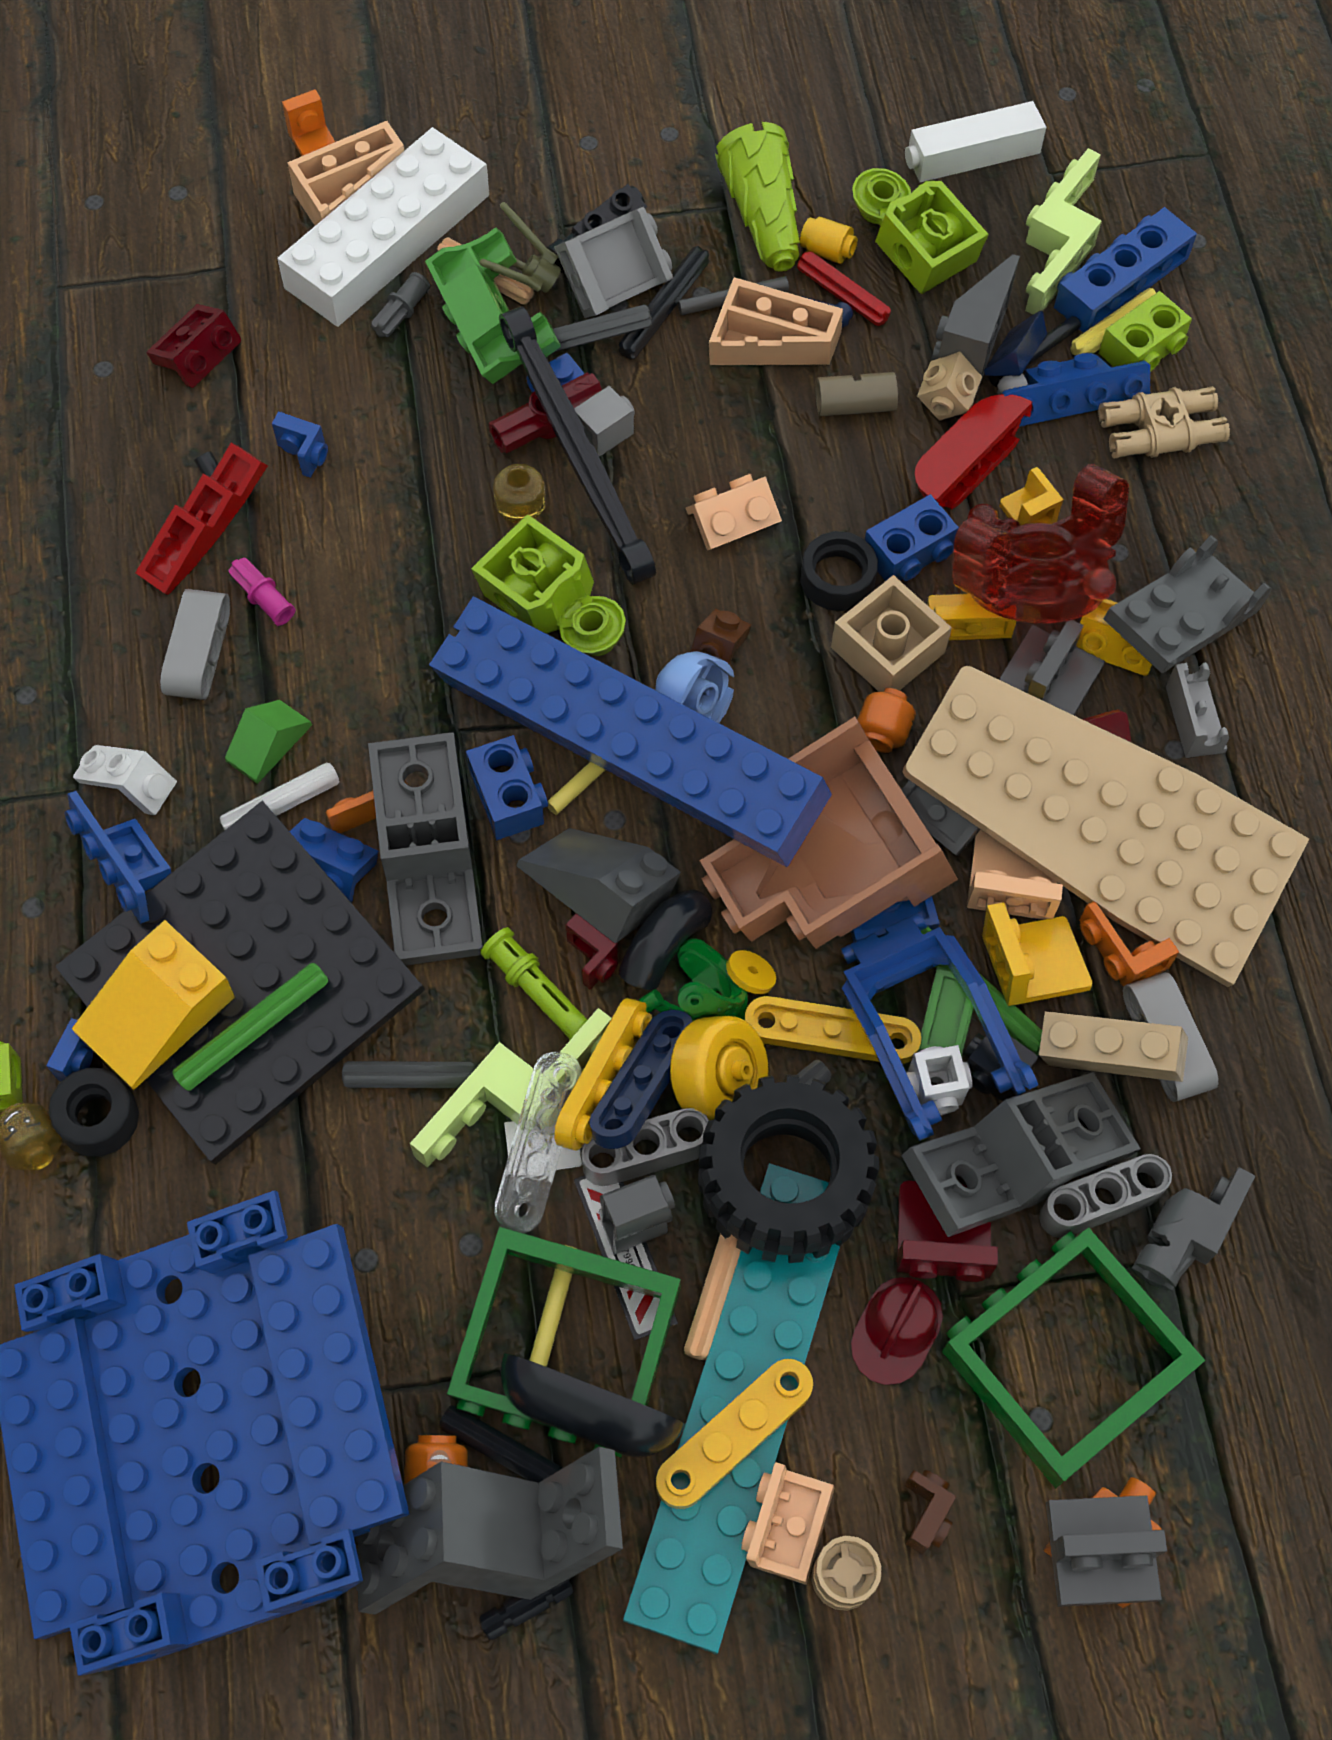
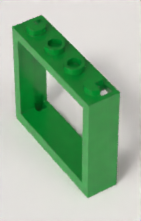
(576, 1262)
(1007, 1410)

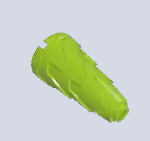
(760, 180)

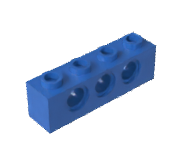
(1125, 268)

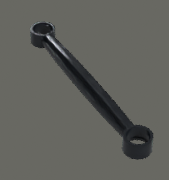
(631, 552)

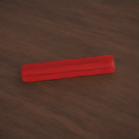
(844, 288)

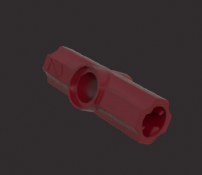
(530, 419)

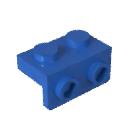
(340, 857)

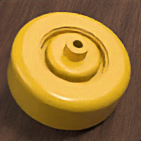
(714, 1060)

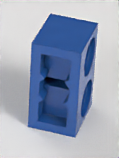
(907, 535)
(501, 788)

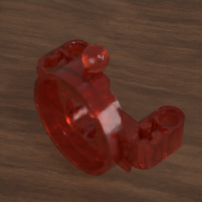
(997, 555)

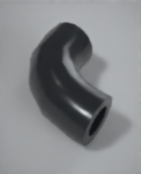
(662, 937)

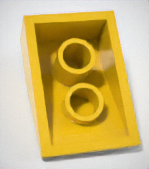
(152, 1005)

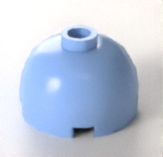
(698, 683)

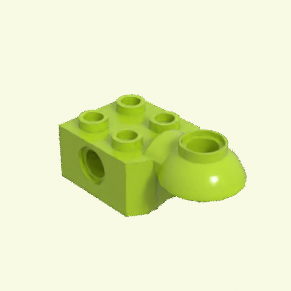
(920, 231)
(549, 588)

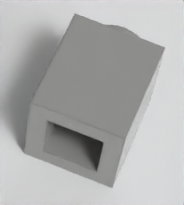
(606, 419)

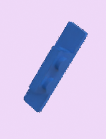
(1079, 386)
(123, 856)

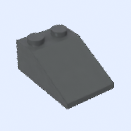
(977, 317)
(602, 879)

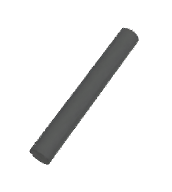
(717, 299)

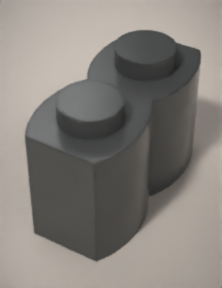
(636, 1213)

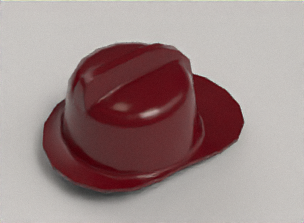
(896, 1331)

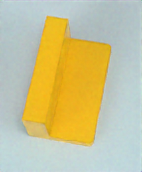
(969, 618)

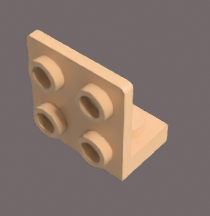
(1006, 877)

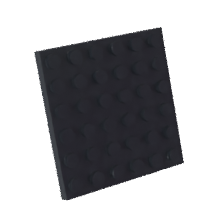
(260, 918)

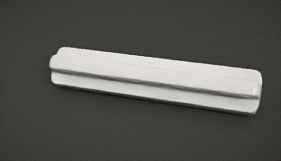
(289, 794)

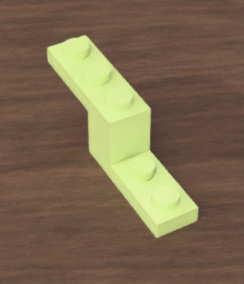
(1062, 230)
(503, 1083)

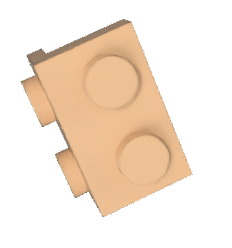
(735, 512)
(788, 1523)

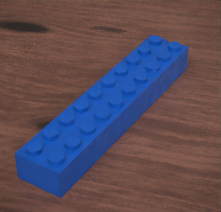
(633, 731)

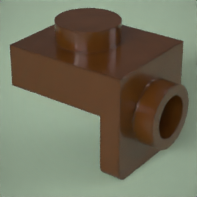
(721, 635)
(932, 1524)

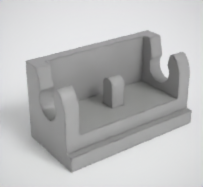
(1195, 712)

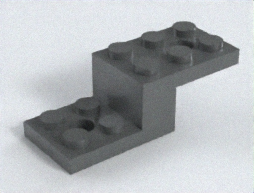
(425, 848)
(1020, 1153)

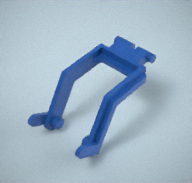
(899, 957)

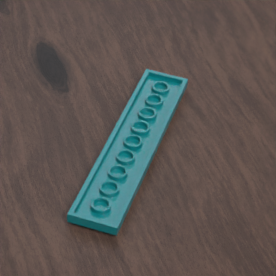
(696, 1551)

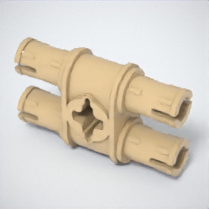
(1163, 422)

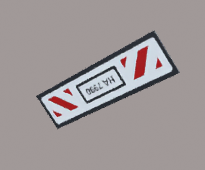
(637, 1307)

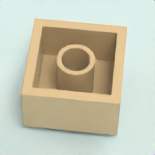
(890, 636)

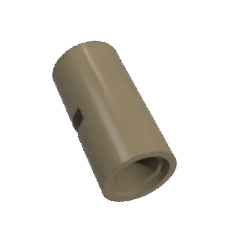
(848, 396)

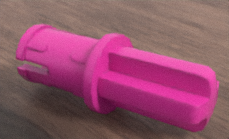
(262, 591)

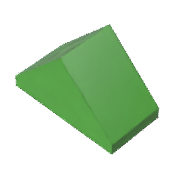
(264, 738)

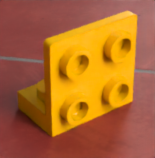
(1034, 957)

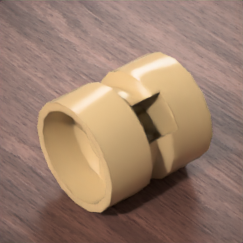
(846, 1573)

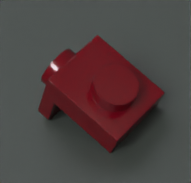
(596, 947)

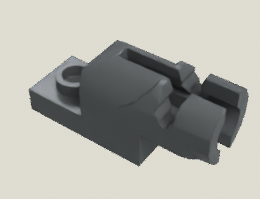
(1190, 1230)

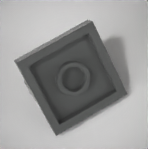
(1054, 667)
(1104, 1550)

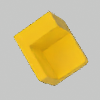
(1035, 502)

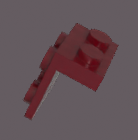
(928, 1252)

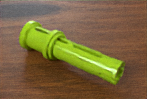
(524, 971)

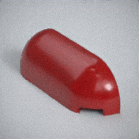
(971, 449)

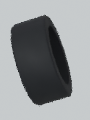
(840, 545)

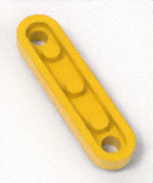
(826, 1028)
(611, 1052)
(734, 1433)

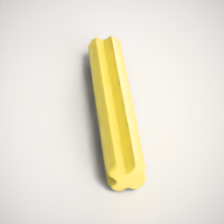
(1091, 339)

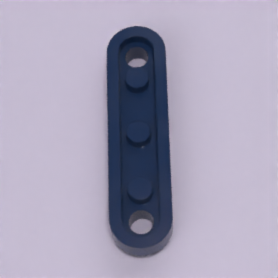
(638, 1082)

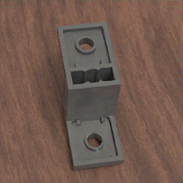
(493, 1532)

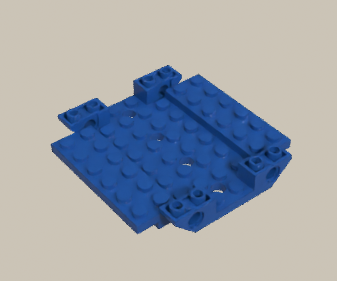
(115, 1452)

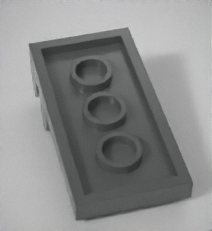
(1185, 608)

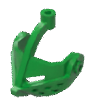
(709, 974)

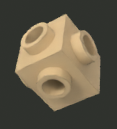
(949, 386)

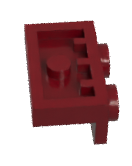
(196, 344)

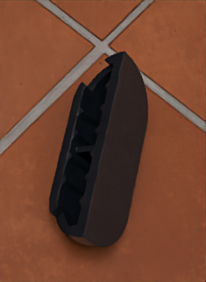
(586, 1409)

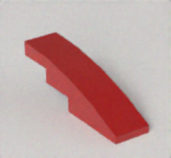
(202, 520)

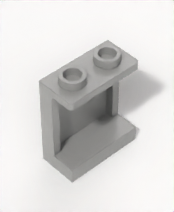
(614, 261)

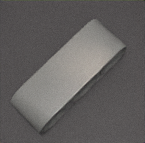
(195, 644)
(1161, 1002)
(670, 1151)
(1120, 1181)

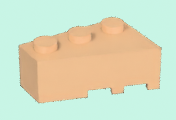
(338, 170)
(773, 328)

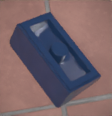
(1018, 347)

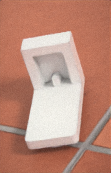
(130, 772)

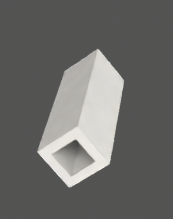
(975, 141)

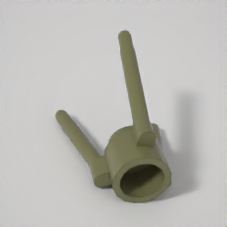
(537, 272)

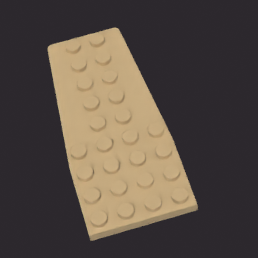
(1109, 820)

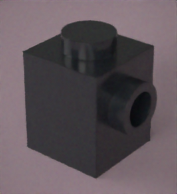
(984, 1061)

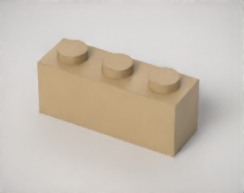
(1114, 1046)

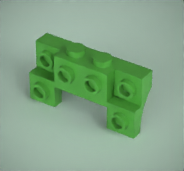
(476, 303)

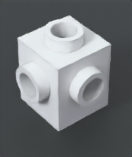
(946, 1069)

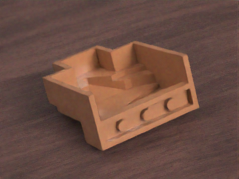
(853, 862)

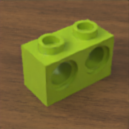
(1146, 333)

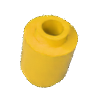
(828, 239)

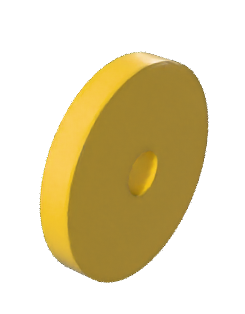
(741, 965)

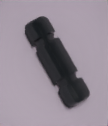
(520, 1610)

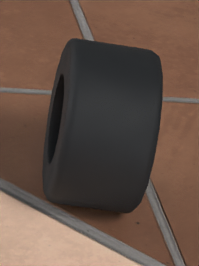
(76, 1092)

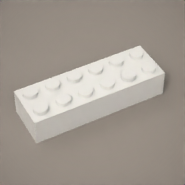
(384, 226)

